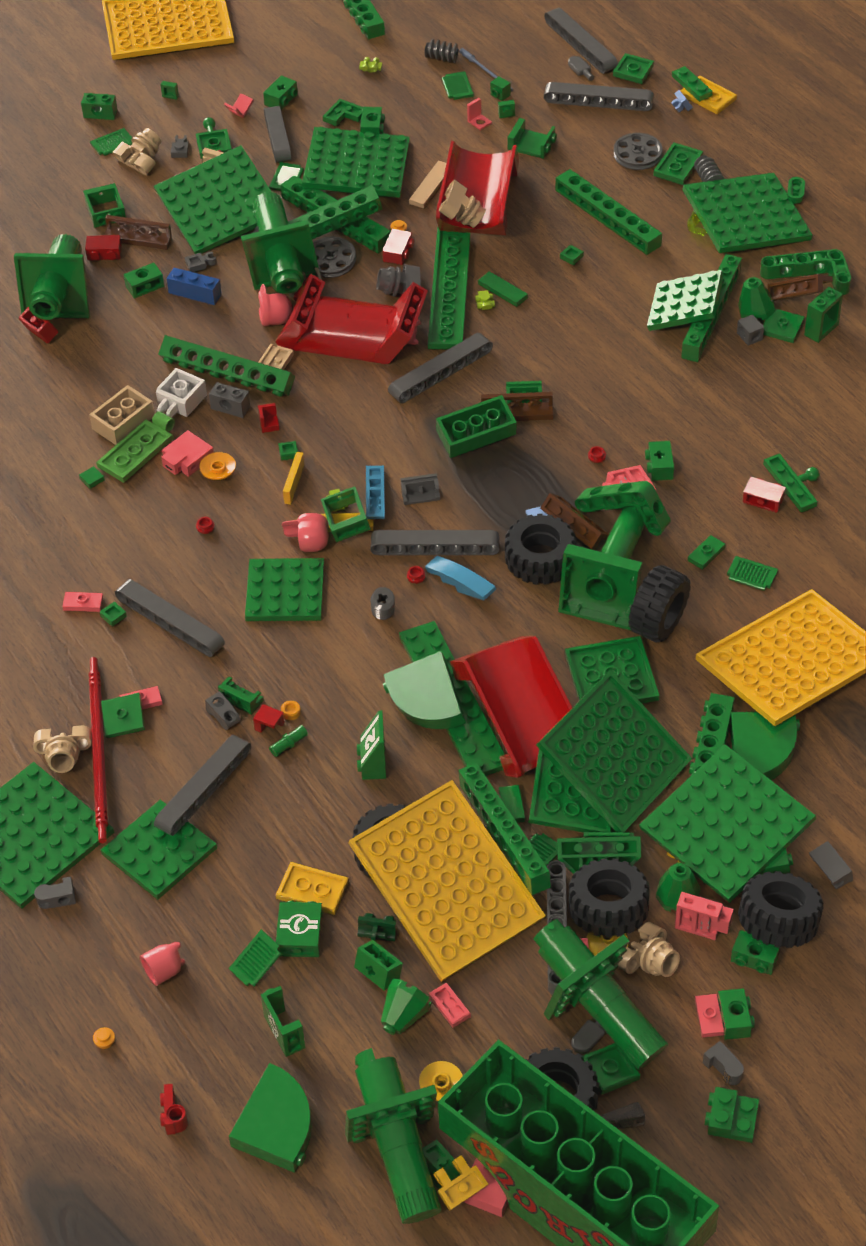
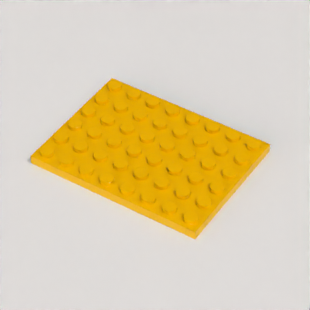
(165, 26)
(789, 657)
(446, 880)

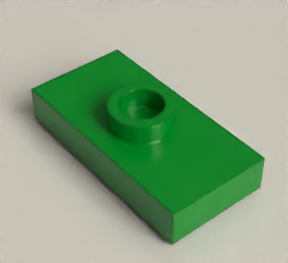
(706, 552)

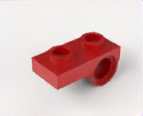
(171, 1111)

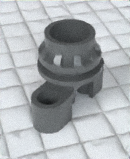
(394, 281)

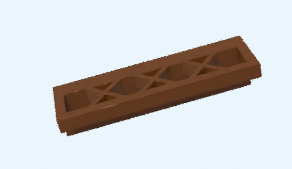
(138, 235)
(798, 287)
(527, 411)
(583, 527)

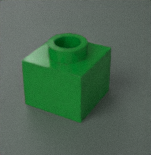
(500, 88)

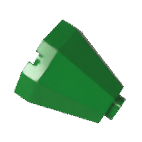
(755, 300)
(675, 881)
(403, 1006)

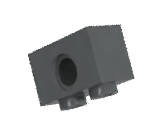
(229, 400)

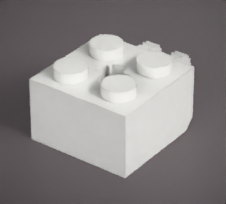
(180, 393)

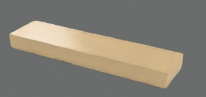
(428, 186)

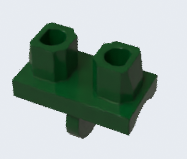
(376, 928)

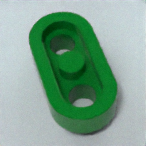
(796, 189)

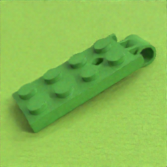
(133, 452)

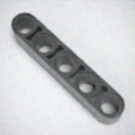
(277, 134)

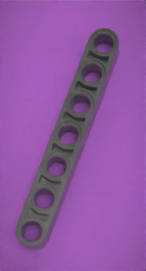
(581, 40)
(598, 96)
(440, 367)
(435, 542)
(169, 618)
(202, 785)
(556, 900)

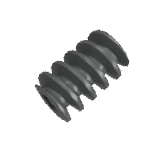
(443, 52)
(707, 169)
(382, 603)

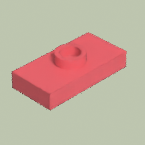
(82, 601)
(150, 697)
(449, 1005)
(709, 1015)

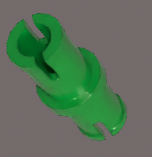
(288, 741)

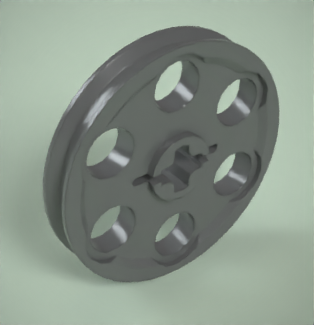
(638, 151)
(333, 256)

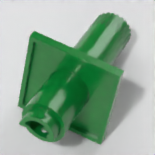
(279, 249)
(53, 282)
(590, 982)
(391, 1119)

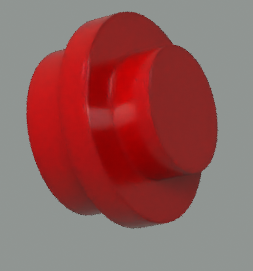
(596, 454)
(205, 525)
(416, 574)

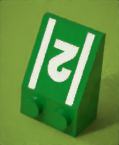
(372, 750)

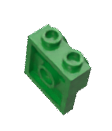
(731, 1115)

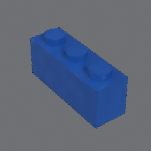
(194, 286)

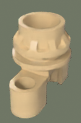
(141, 152)
(457, 203)
(62, 750)
(651, 953)

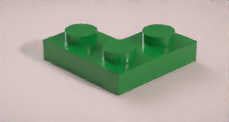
(341, 110)

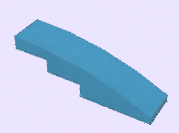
(375, 492)
(461, 577)

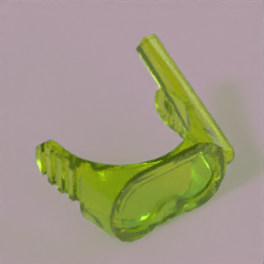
(692, 222)

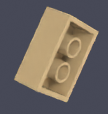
(121, 414)

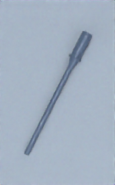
(471, 58)

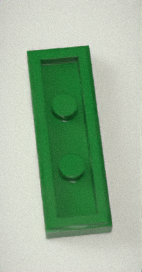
(502, 289)

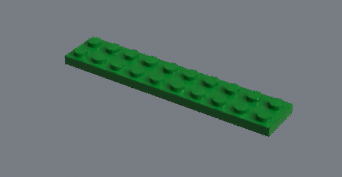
(449, 289)
(474, 739)

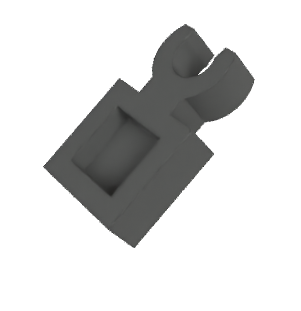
(180, 148)
(199, 262)

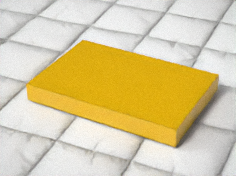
(717, 102)
(311, 884)

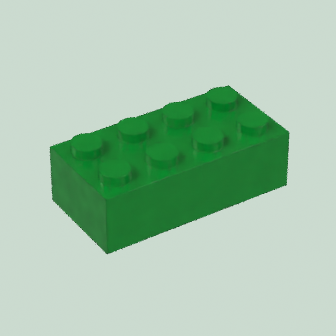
(476, 426)

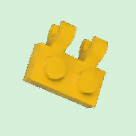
(463, 1186)

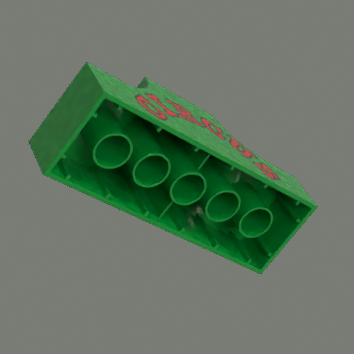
(566, 1163)

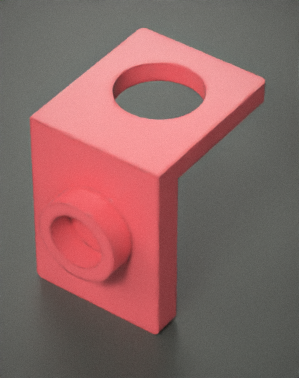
(241, 105)
(474, 114)

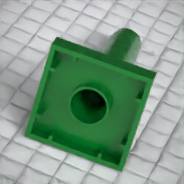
(604, 582)

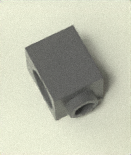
(750, 330)

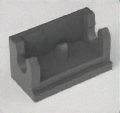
(420, 489)
(832, 865)

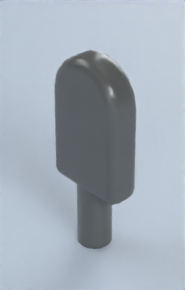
(580, 67)
(587, 1037)

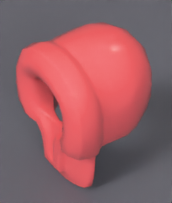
(274, 308)
(311, 531)

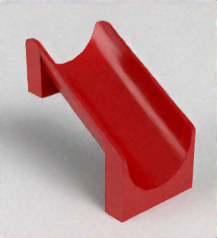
(487, 180)
(350, 326)
(518, 696)

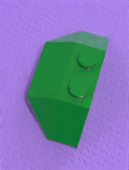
(581, 851)

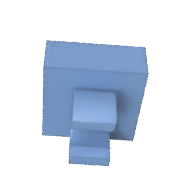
(681, 102)

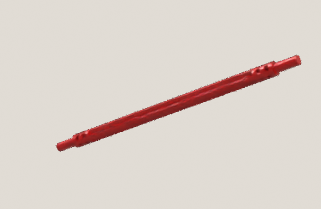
(98, 751)

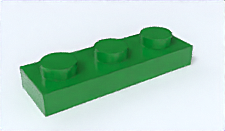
(692, 83)

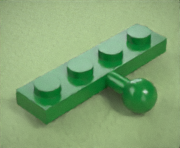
(794, 484)

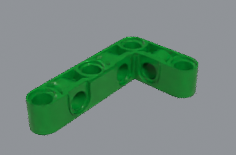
(809, 263)
(636, 494)

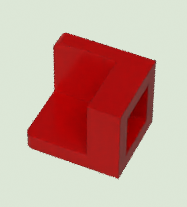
(268, 417)
(268, 717)

